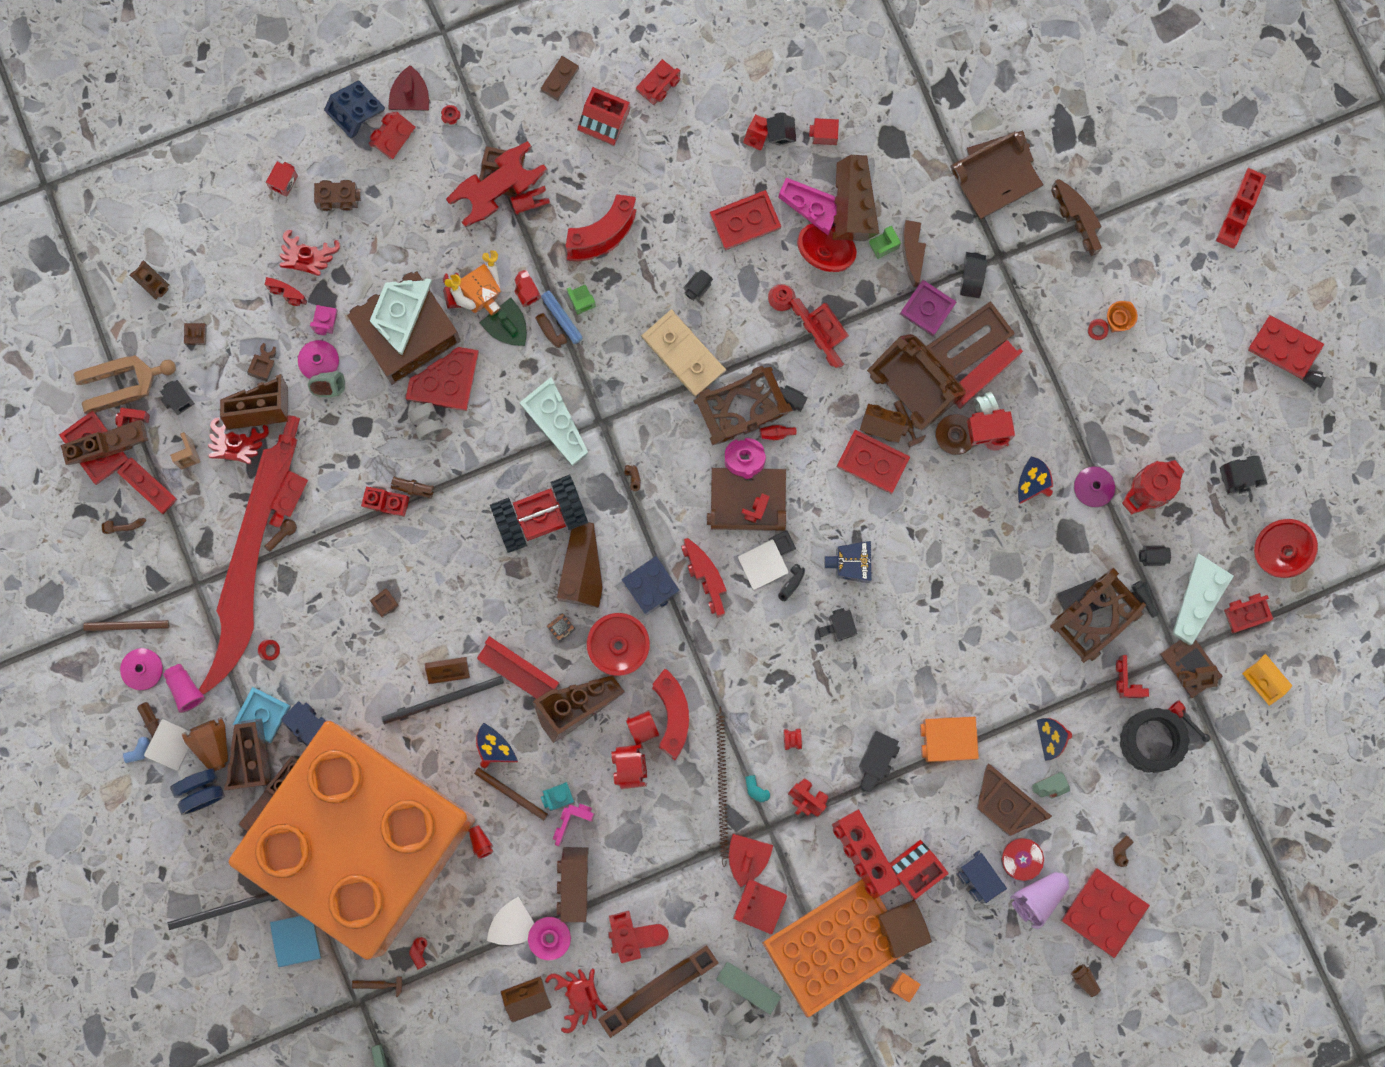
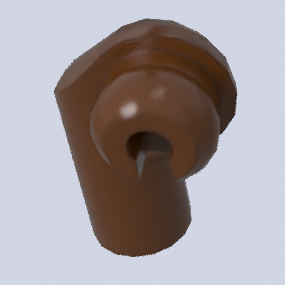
(632, 471)

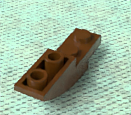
(1076, 208)
(104, 444)
(272, 787)

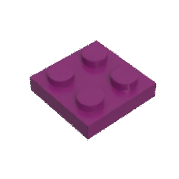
(928, 308)

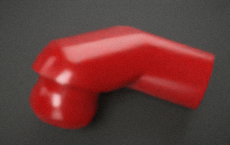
(416, 952)

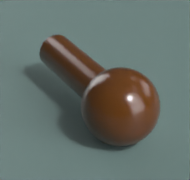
(288, 528)

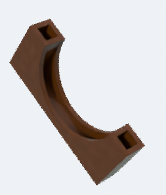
(658, 989)

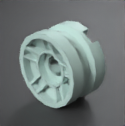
(986, 403)

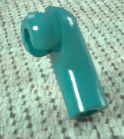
(756, 792)

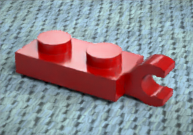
(287, 497)

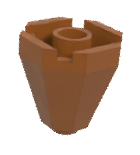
(209, 743)

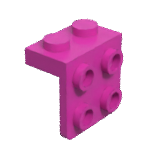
(581, 811)

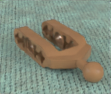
(115, 367)

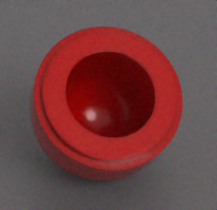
(1100, 322)
(262, 650)

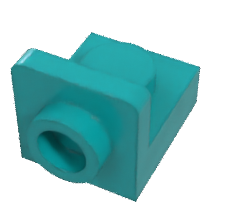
(557, 797)

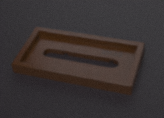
(985, 316)

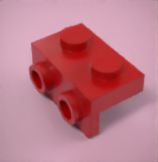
(391, 134)
(1248, 614)

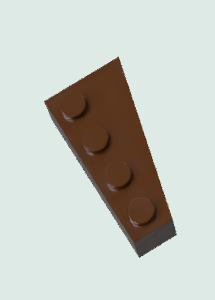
(854, 200)

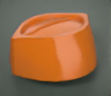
(1121, 316)

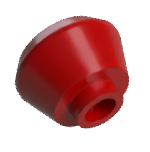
(780, 297)

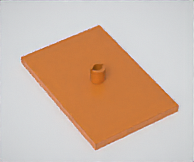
(831, 948)

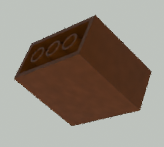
(429, 338)

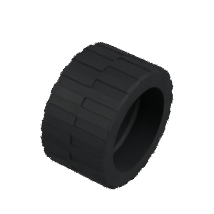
(1179, 735)

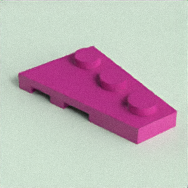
(810, 203)

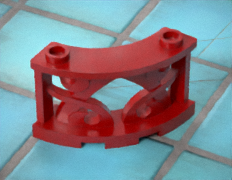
(604, 235)
(677, 713)

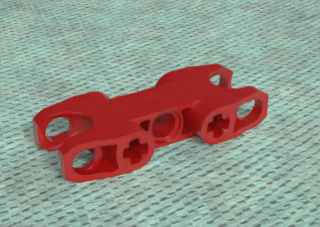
(508, 176)

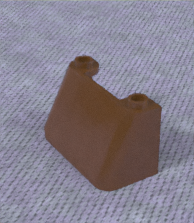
(917, 380)

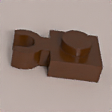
(262, 365)

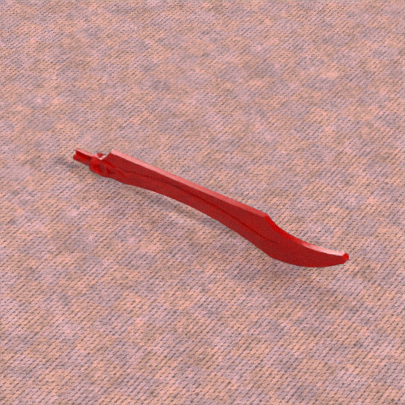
(237, 595)

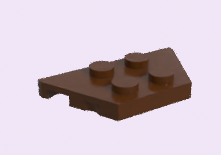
(1007, 804)

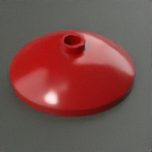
(823, 251)
(1285, 537)
(614, 629)

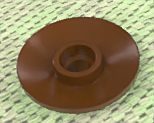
(953, 424)

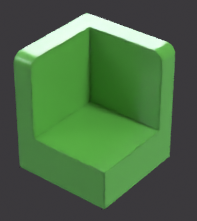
(885, 242)
(581, 299)

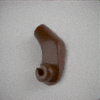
(549, 331)

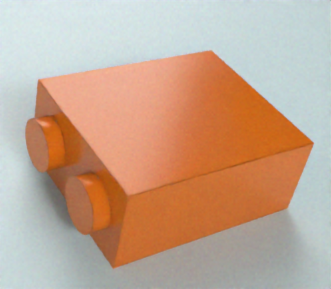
(949, 739)

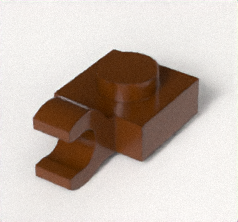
(1202, 678)

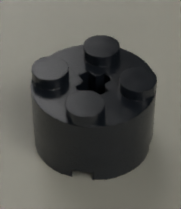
(1243, 474)

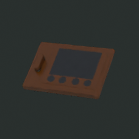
(1187, 659)

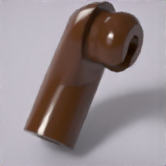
(1119, 851)

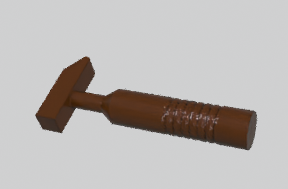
(900, 408)
(374, 984)

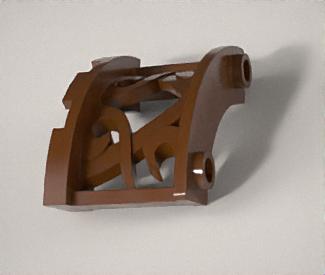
(770, 410)
(1106, 585)

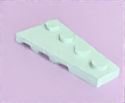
(553, 418)
(1203, 592)

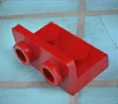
(658, 82)

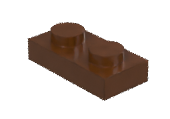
(559, 78)
(447, 670)

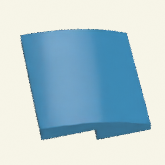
(295, 941)

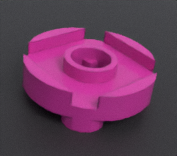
(741, 467)

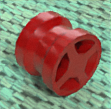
(792, 739)

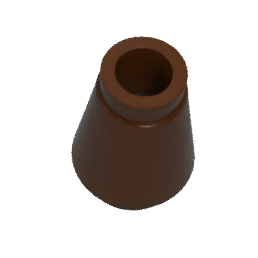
(1084, 979)

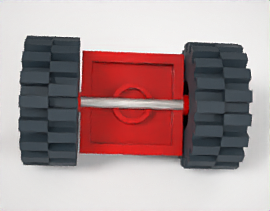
(539, 514)

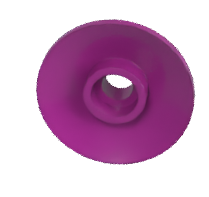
(1087, 493)

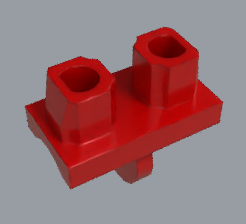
(805, 801)

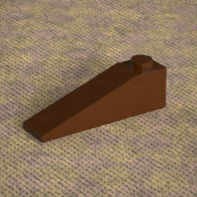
(581, 569)
(570, 707)

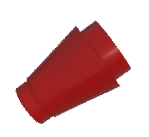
(480, 843)

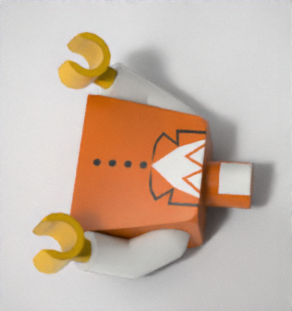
(479, 287)

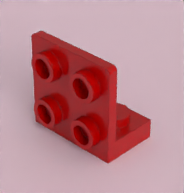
(760, 906)

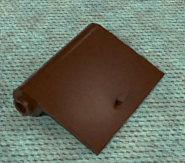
(994, 172)
(734, 493)

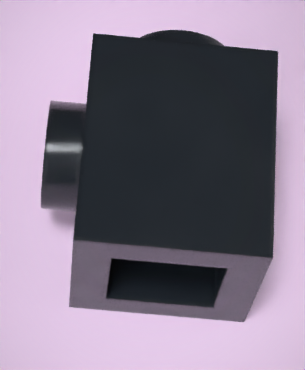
(781, 129)
(176, 397)

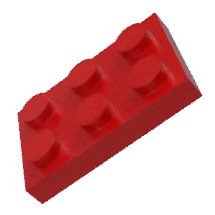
(745, 220)
(1286, 347)
(873, 461)
(99, 468)

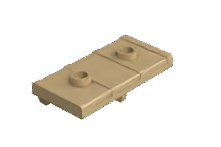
(683, 353)

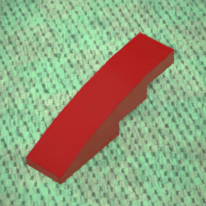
(1241, 208)

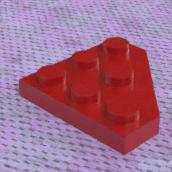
(446, 381)

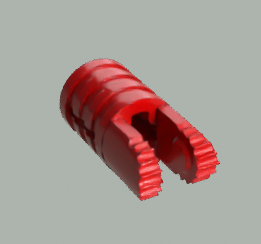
(525, 201)

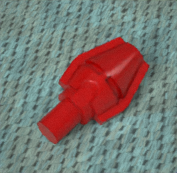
(776, 432)

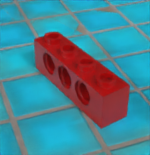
(876, 859)

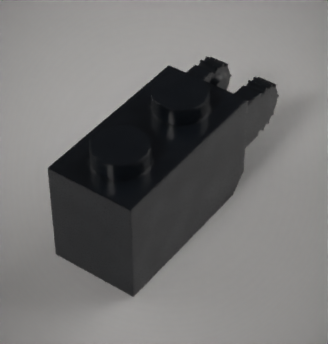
(877, 759)

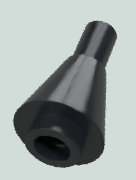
(1314, 379)
(1142, 593)

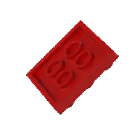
(1105, 913)

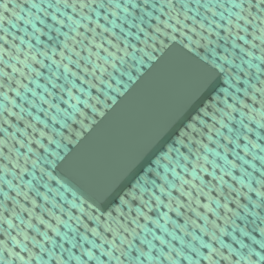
(748, 988)

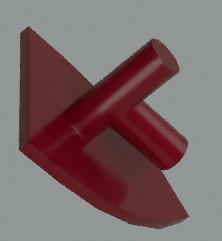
(409, 92)

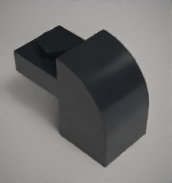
(973, 275)

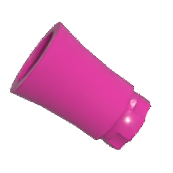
(183, 688)

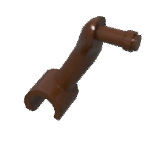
(109, 528)

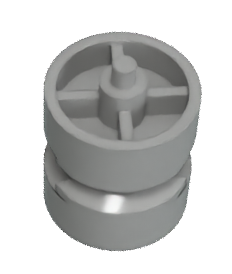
(424, 418)
(745, 1021)

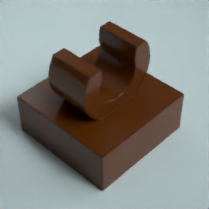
(195, 333)

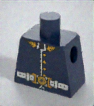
(851, 562)

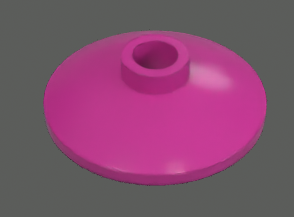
(328, 362)
(148, 676)
(544, 949)

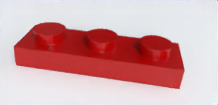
(147, 485)

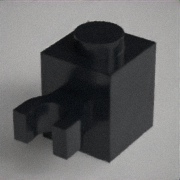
(841, 625)

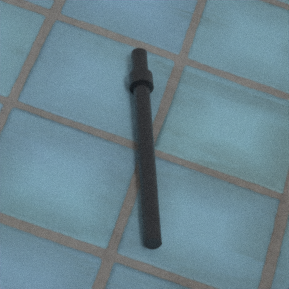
(404, 713)
(220, 910)

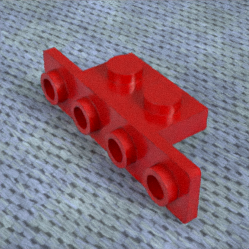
(824, 327)

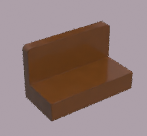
(525, 999)

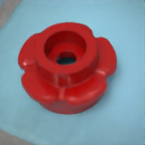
(450, 109)

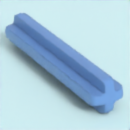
(561, 317)

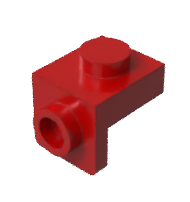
(756, 133)

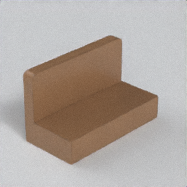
(187, 456)

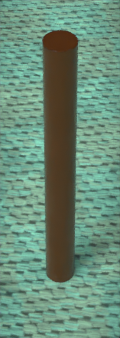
(127, 625)
(511, 794)

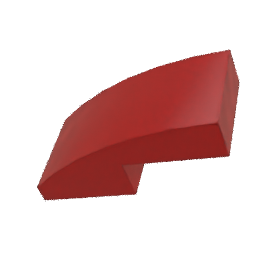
(290, 294)
(385, 501)

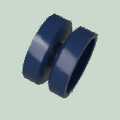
(197, 791)

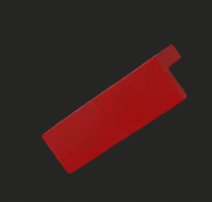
(988, 371)
(516, 669)

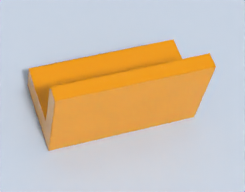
(1267, 680)

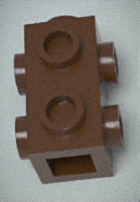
(336, 195)
(884, 423)

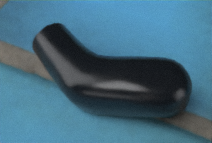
(792, 584)

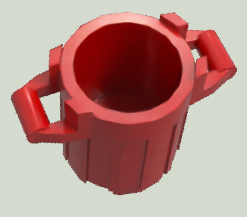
(1154, 486)

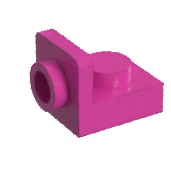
(324, 320)

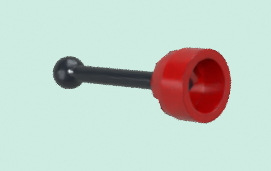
(1179, 709)

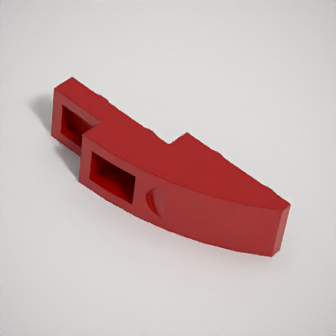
(703, 568)

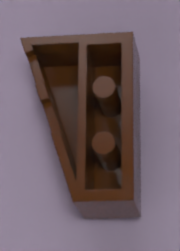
(256, 406)

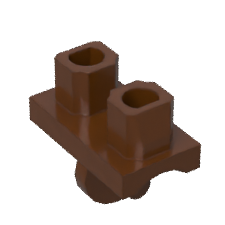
(150, 280)

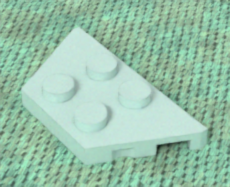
(398, 310)

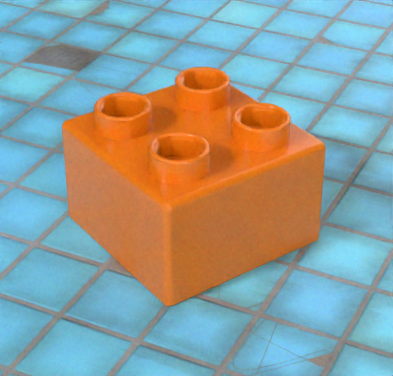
(351, 841)

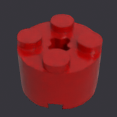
(630, 767)

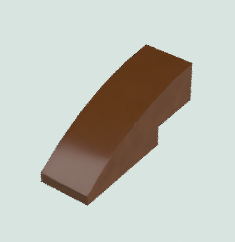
(913, 251)

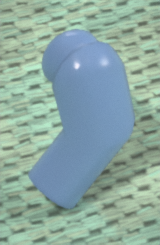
(138, 753)

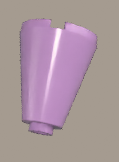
(1040, 898)

